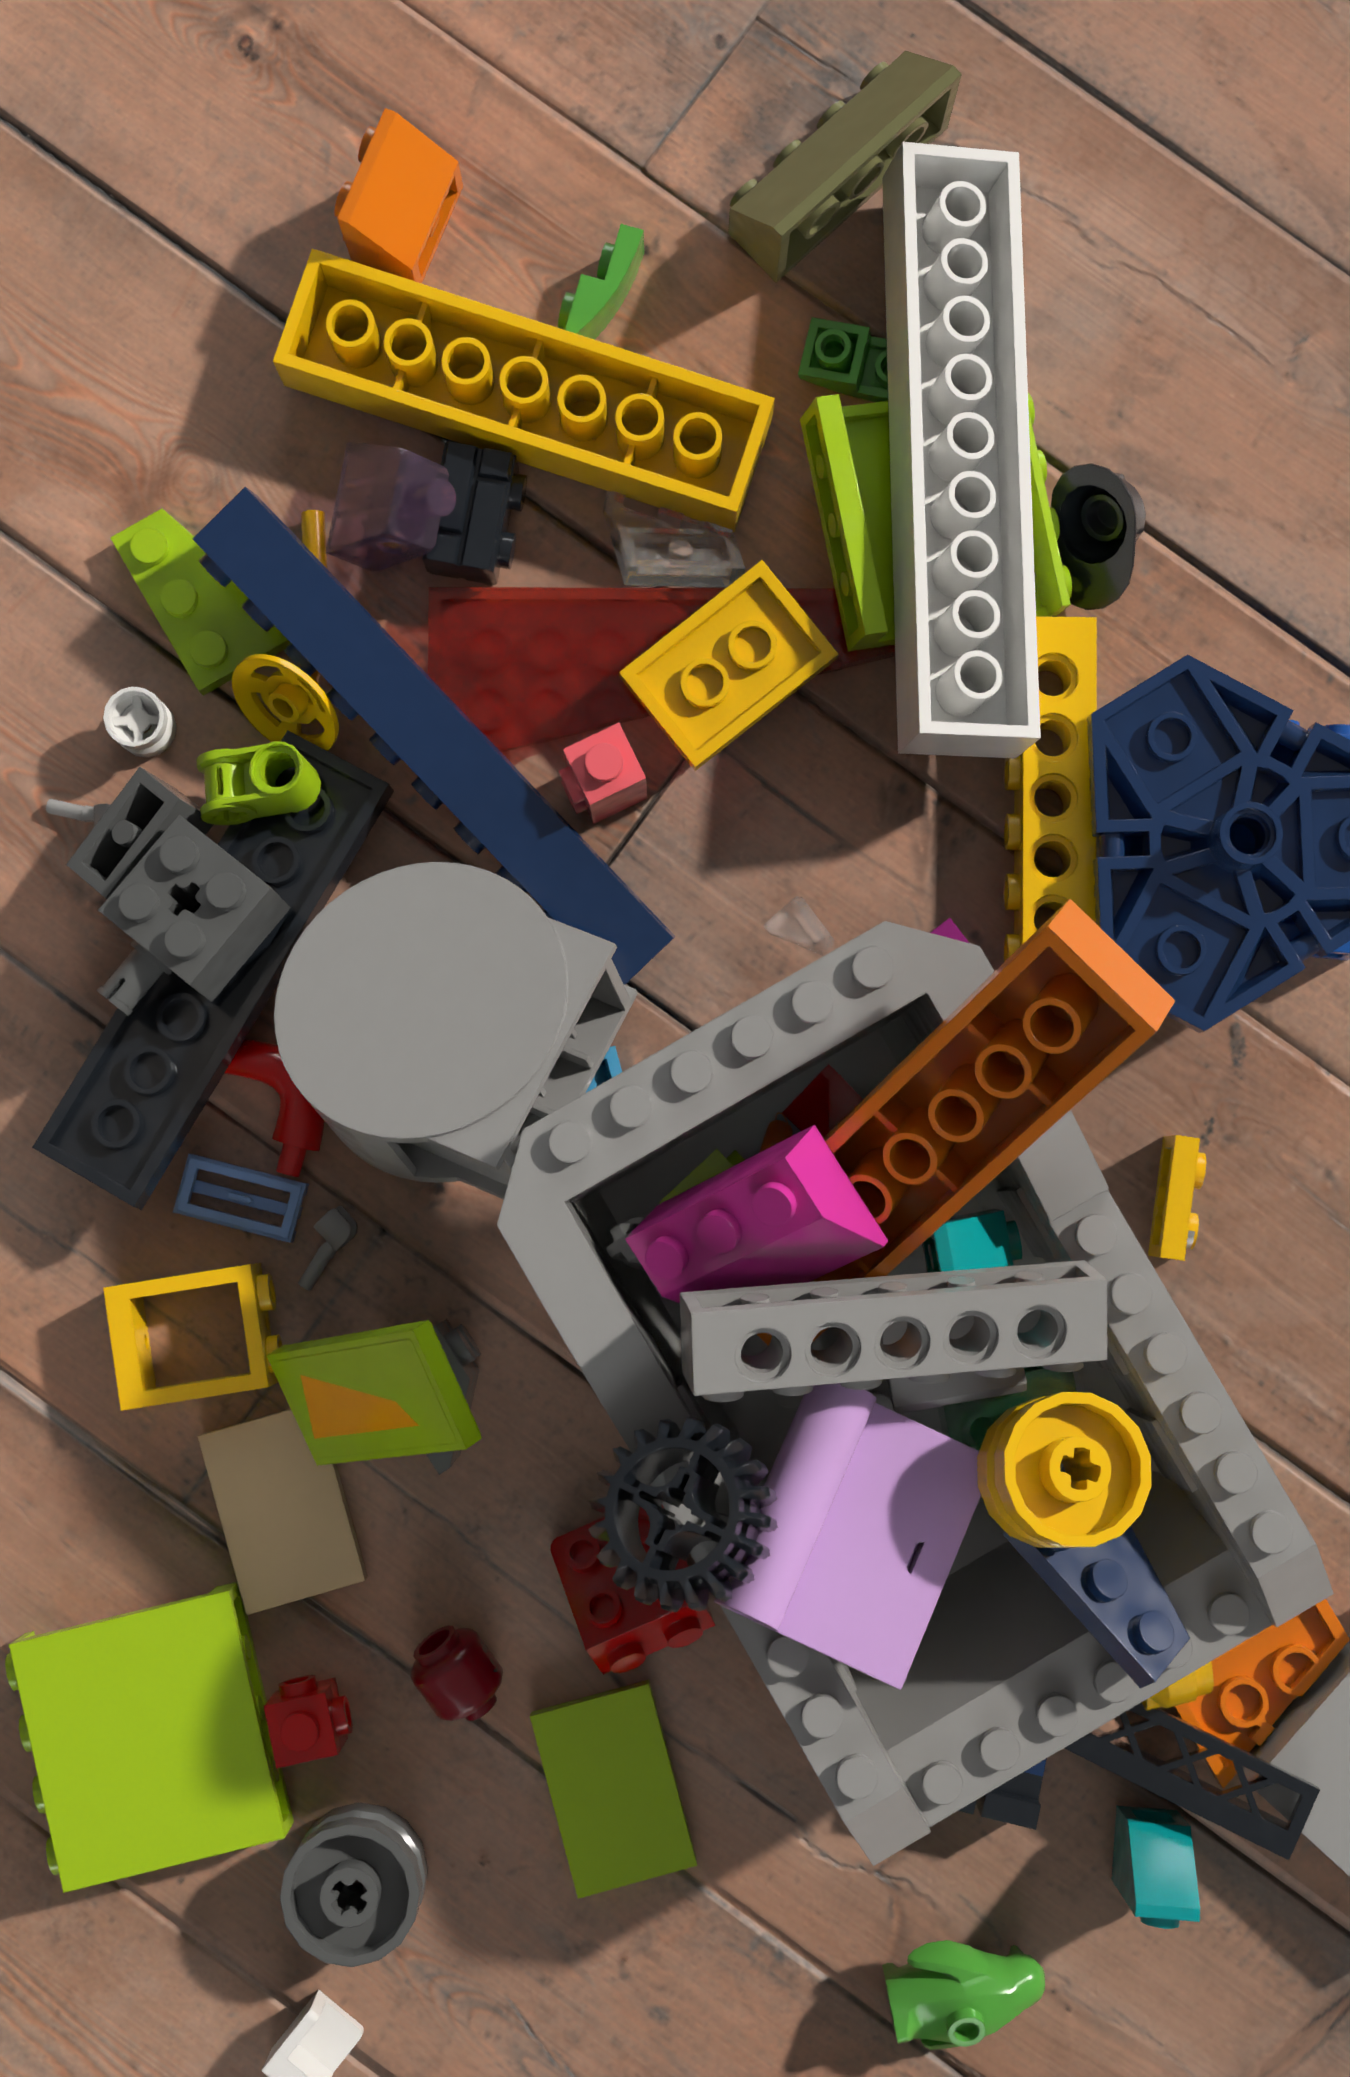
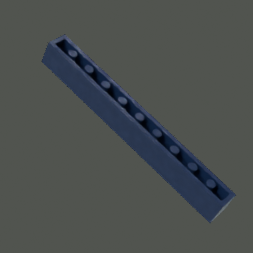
(424, 729)

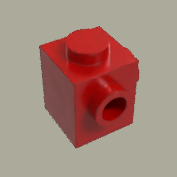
(307, 1720)

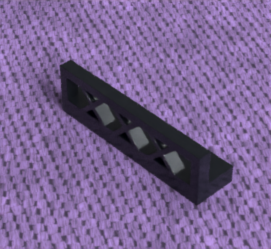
(1195, 1794)

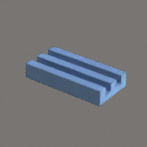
(290, 1210)

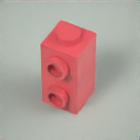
(603, 774)

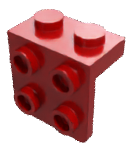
(610, 1621)

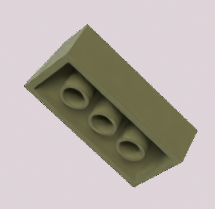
(842, 162)

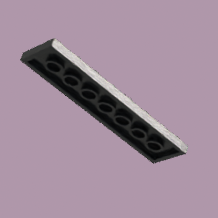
(170, 1053)

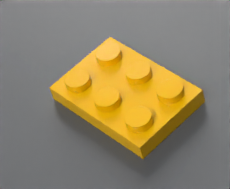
(728, 665)

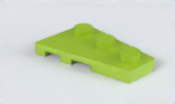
(192, 607)

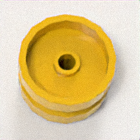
(1102, 1480)

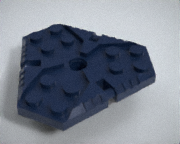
(1194, 912)

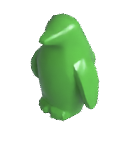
(959, 1993)

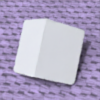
(314, 2041)

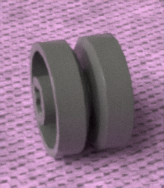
(346, 1921)

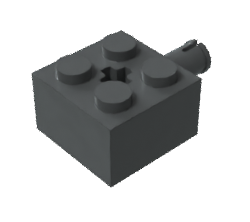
(156, 912)

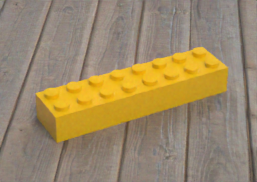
(523, 389)

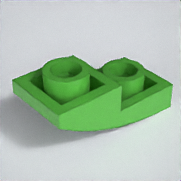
(601, 297)
(845, 360)

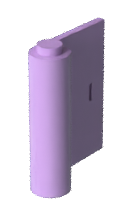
(850, 1516)

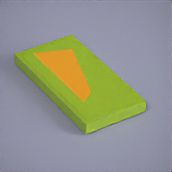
(375, 1394)

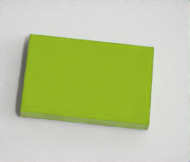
(613, 1789)

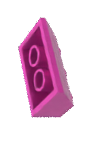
(759, 1223)

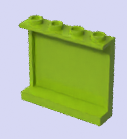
(853, 494)
(149, 1739)

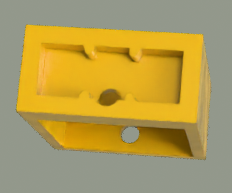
(132, 1344)

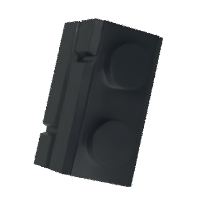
(474, 536)

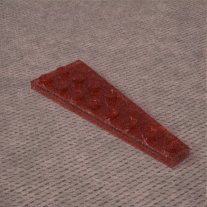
(550, 658)

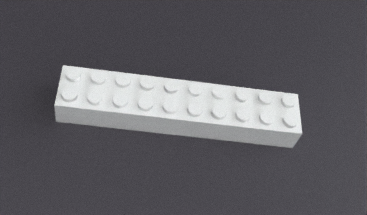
(959, 453)

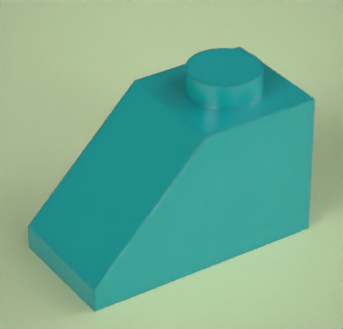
(973, 1243)

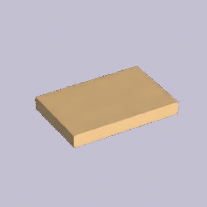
(280, 1513)

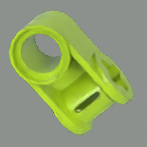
(244, 779)

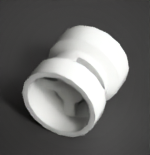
(131, 714)

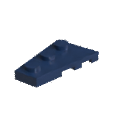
(1116, 1600)

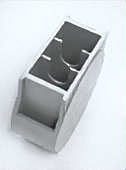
(444, 1019)

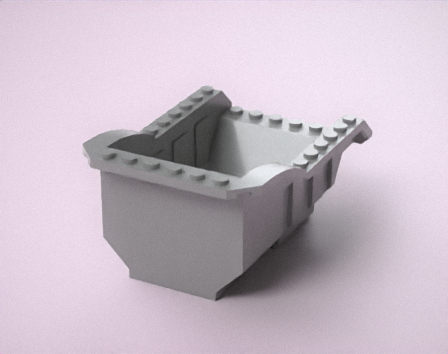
(1003, 1658)

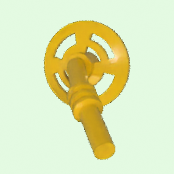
(288, 692)

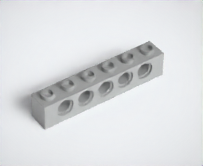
(721, 1320)

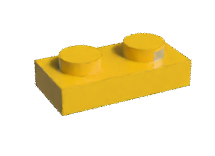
(1179, 1173)

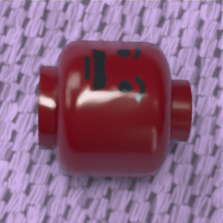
(456, 1674)

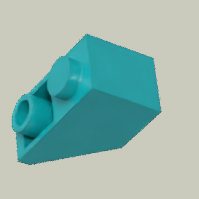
(1155, 1866)

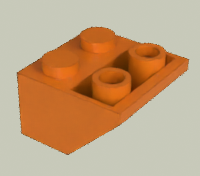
(398, 199)

